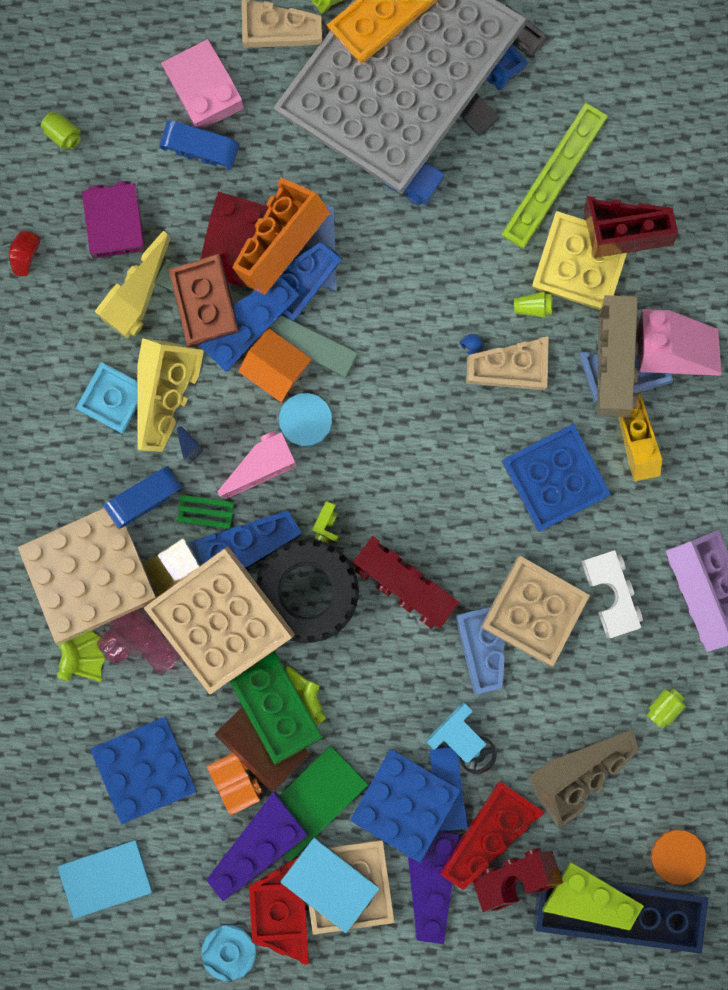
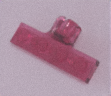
(133, 634)

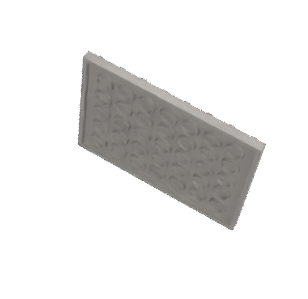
(407, 93)

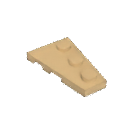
(275, 27)

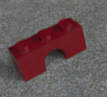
(498, 886)

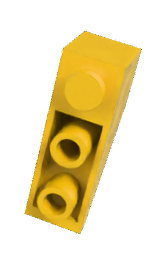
(640, 443)

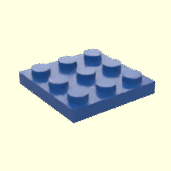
(556, 477)
(143, 770)
(405, 805)

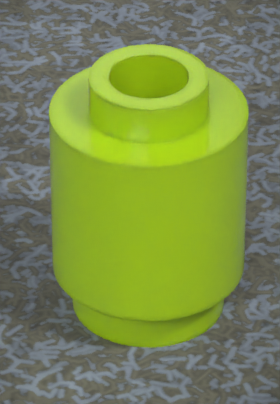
(61, 130)
(666, 708)

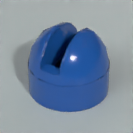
(472, 342)

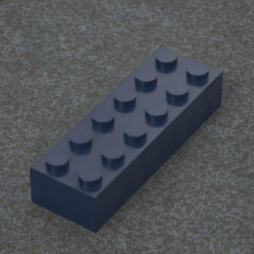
(667, 921)

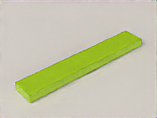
(554, 175)

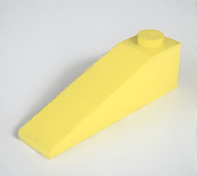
(162, 380)

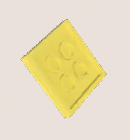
(569, 267)

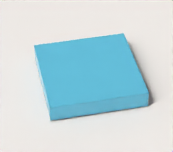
(110, 398)

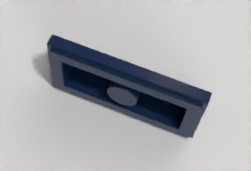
(189, 447)

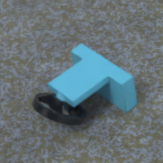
(463, 740)

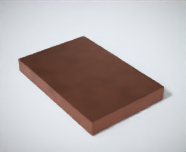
(204, 300)
(246, 745)

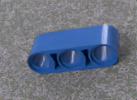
(199, 143)
(142, 497)

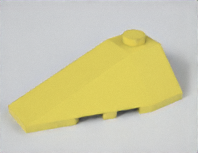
(127, 304)

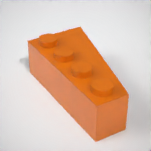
(281, 234)

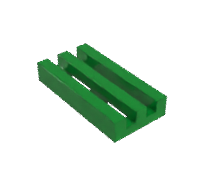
(182, 508)

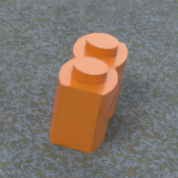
(234, 783)

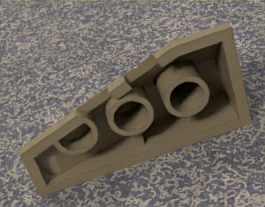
(571, 778)

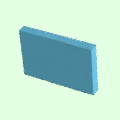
(105, 879)
(330, 885)

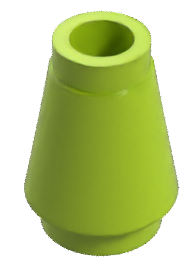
(534, 305)

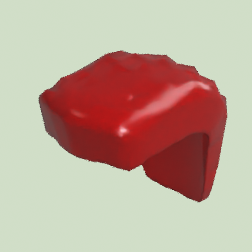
(23, 251)

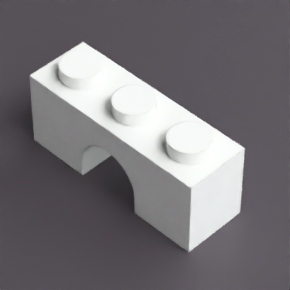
(622, 615)

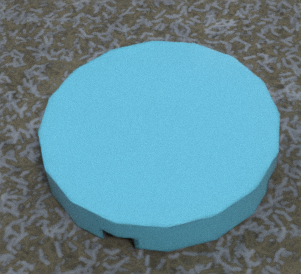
(305, 419)
(223, 946)

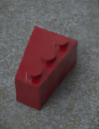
(627, 227)

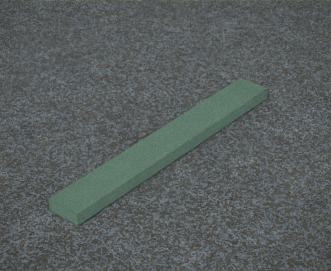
(319, 348)

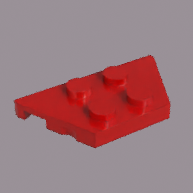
(278, 916)

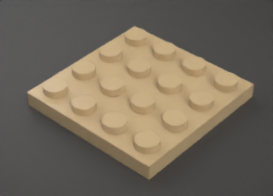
(86, 575)
(219, 620)

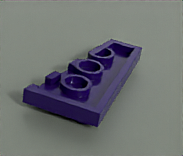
(261, 843)
(431, 890)

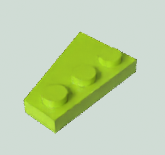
(592, 900)

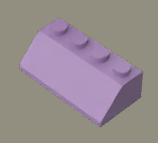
(703, 580)

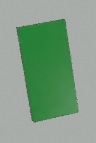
(275, 708)
(321, 794)

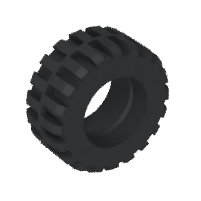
(334, 564)

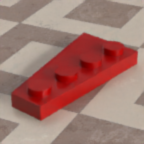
(494, 828)

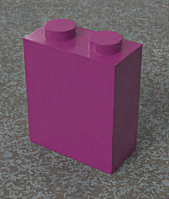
(113, 220)

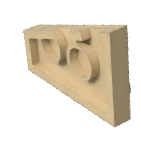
(513, 366)

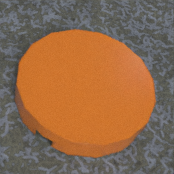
(678, 857)

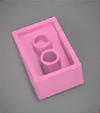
(203, 85)
(677, 344)
(262, 463)

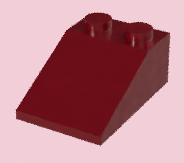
(228, 230)

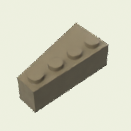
(617, 356)

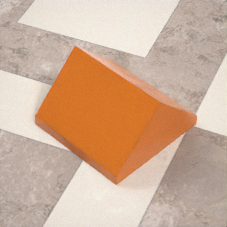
(274, 364)

